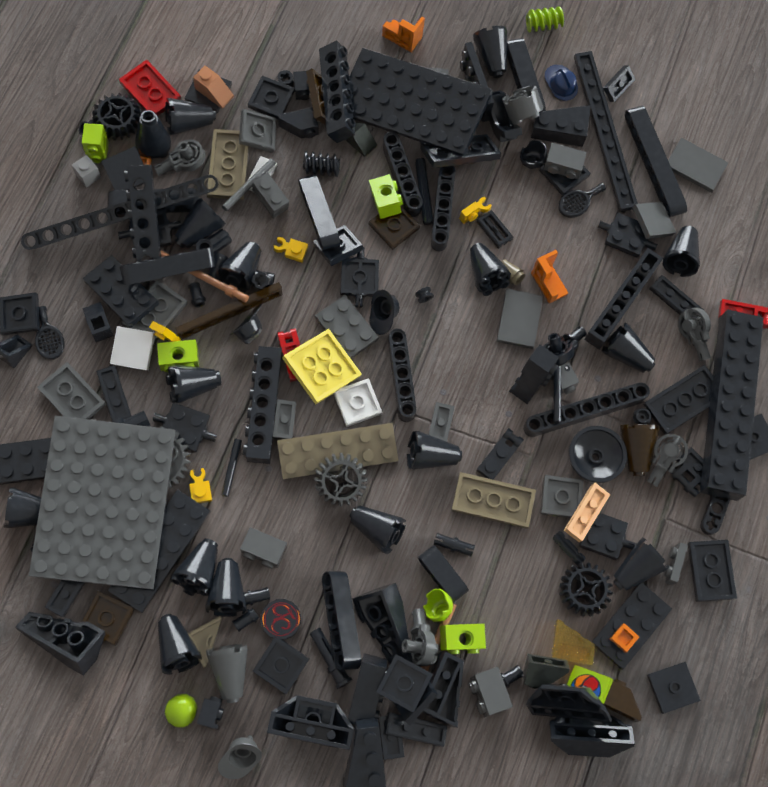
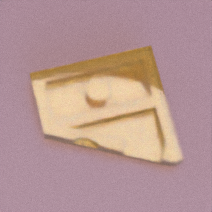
(571, 645)

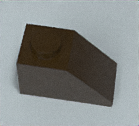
(621, 700)

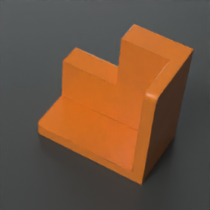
(404, 33)
(548, 278)

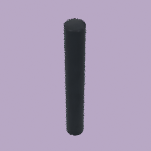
(557, 395)
(231, 467)

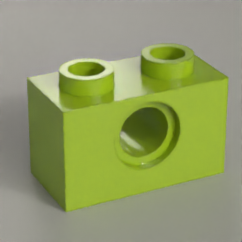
(95, 142)
(385, 196)
(169, 350)
(474, 638)

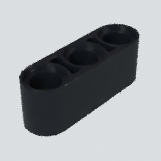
(443, 573)

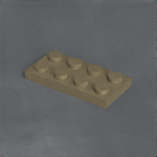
(227, 163)
(493, 500)

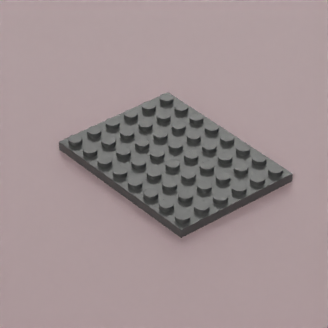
(103, 503)

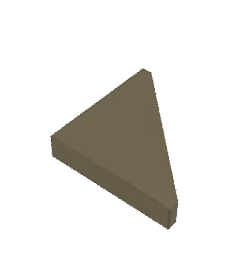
(205, 637)

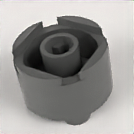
(523, 104)

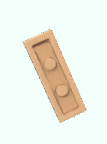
(587, 512)

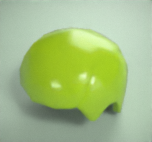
(438, 605)
(181, 710)

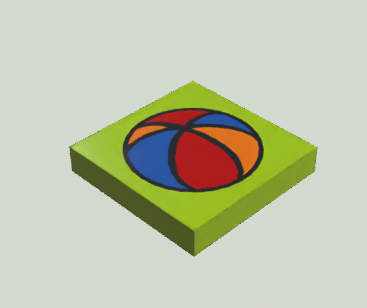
(597, 682)

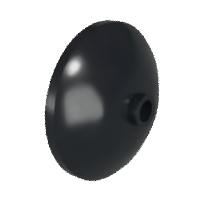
(606, 446)

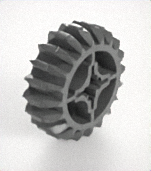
(348, 483)

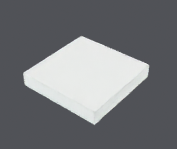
(132, 348)
(357, 402)

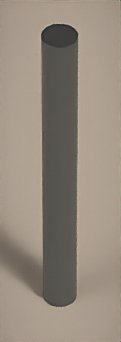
(235, 197)

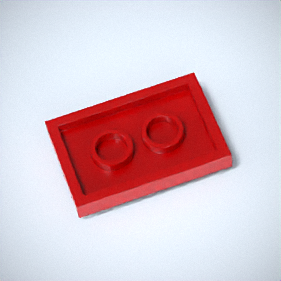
(148, 87)

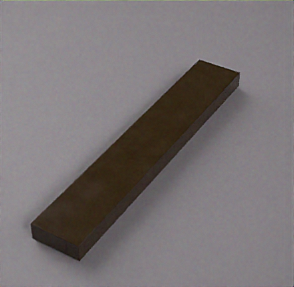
(228, 311)

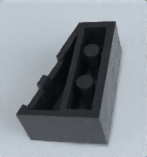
(562, 125)

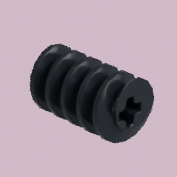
(322, 164)

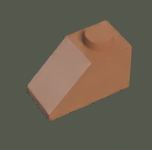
(212, 87)

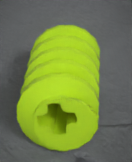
(545, 17)

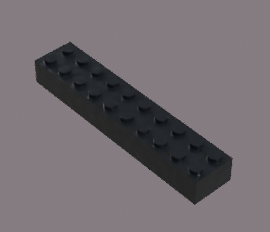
(732, 406)

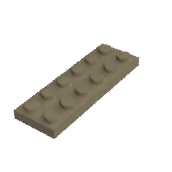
(368, 444)

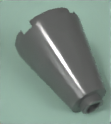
(229, 670)

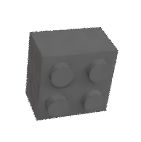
(490, 692)

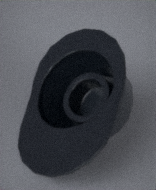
(383, 311)
(250, 327)

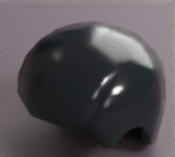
(534, 154)

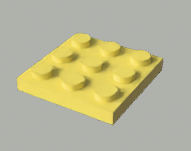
(321, 366)

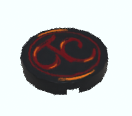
(281, 619)

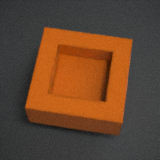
(624, 637)

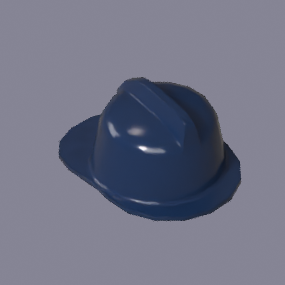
(561, 82)

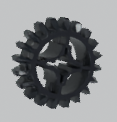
(122, 108)
(588, 596)

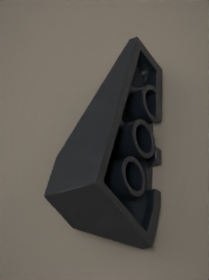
(385, 616)
(68, 641)

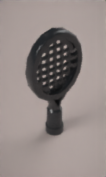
(600, 188)
(43, 316)

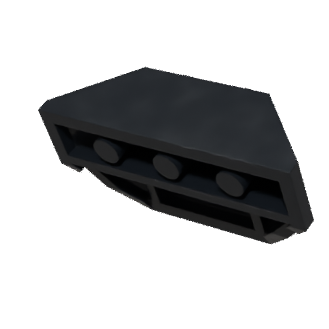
(567, 702)
(312, 722)
(591, 737)

